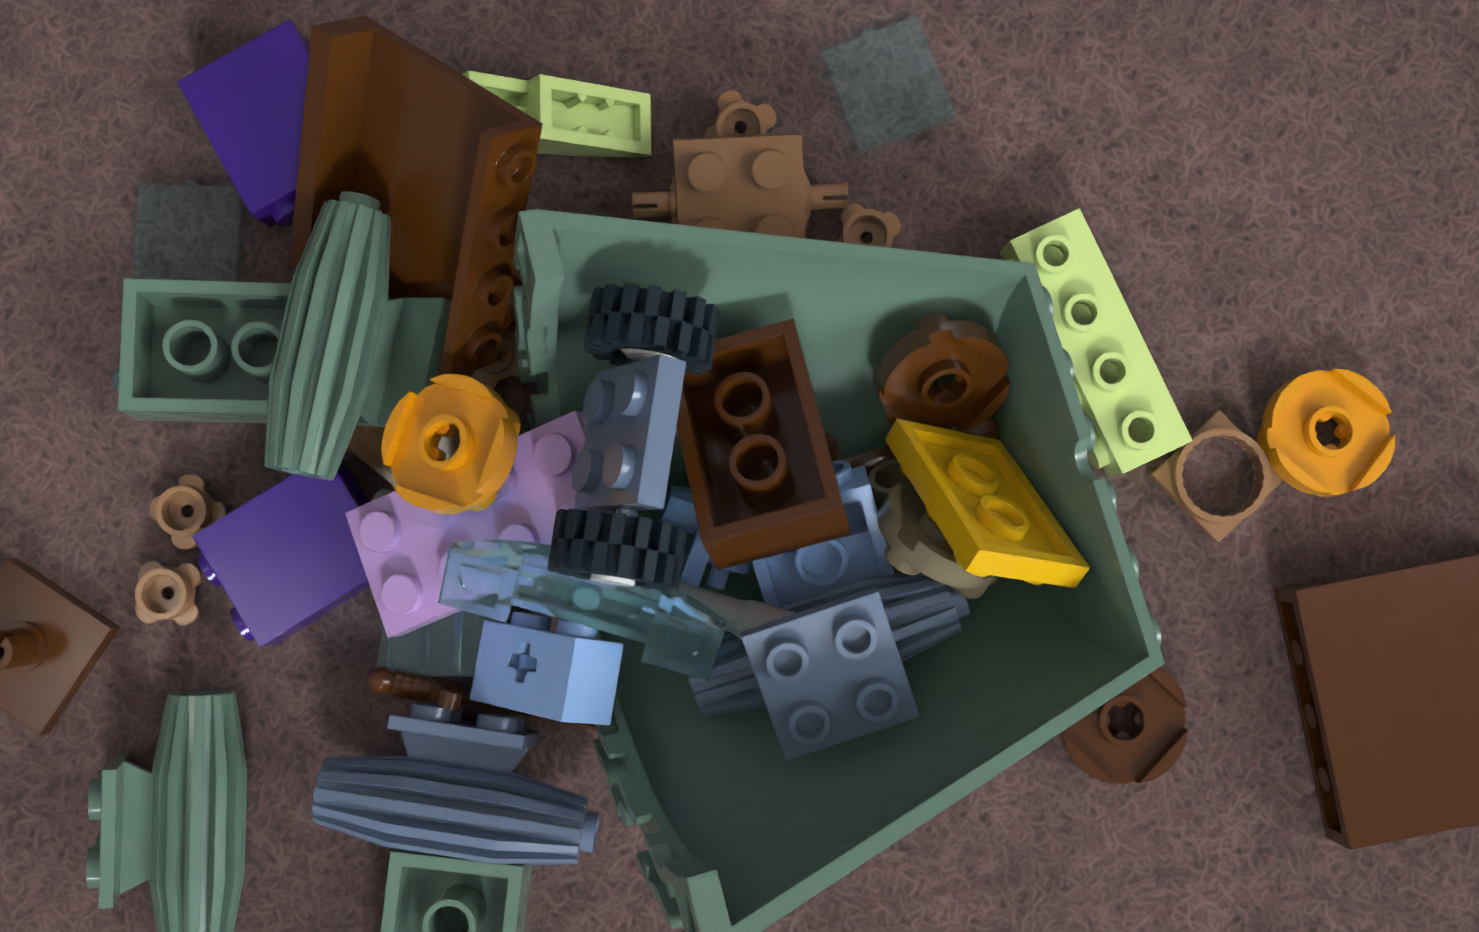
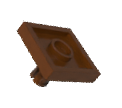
(44, 645)

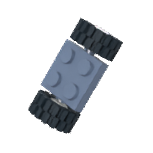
(631, 436)

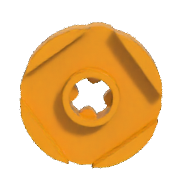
(1362, 427)
(483, 457)

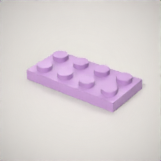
(409, 546)

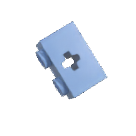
(547, 671)

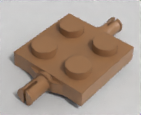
(741, 186)

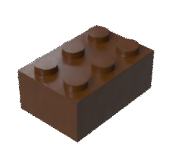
(758, 450)

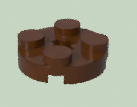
(939, 349)
(1144, 752)

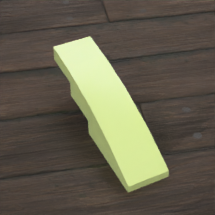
(578, 115)

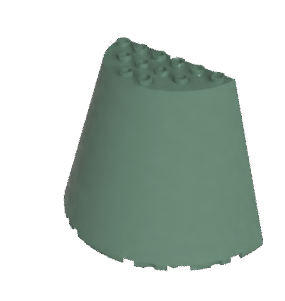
(722, 812)

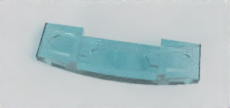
(497, 574)

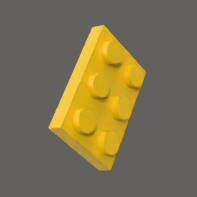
(985, 506)

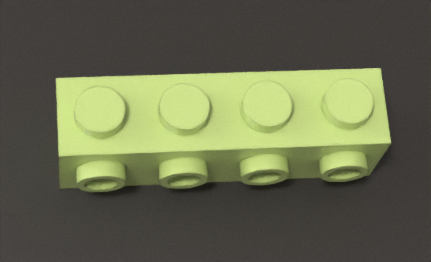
(1110, 359)

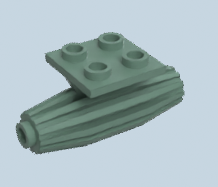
(344, 343)
(180, 820)

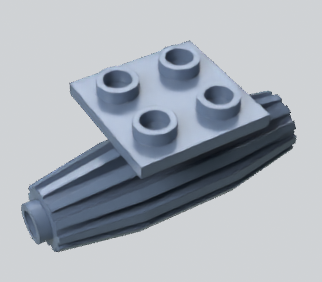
(834, 662)
(456, 794)

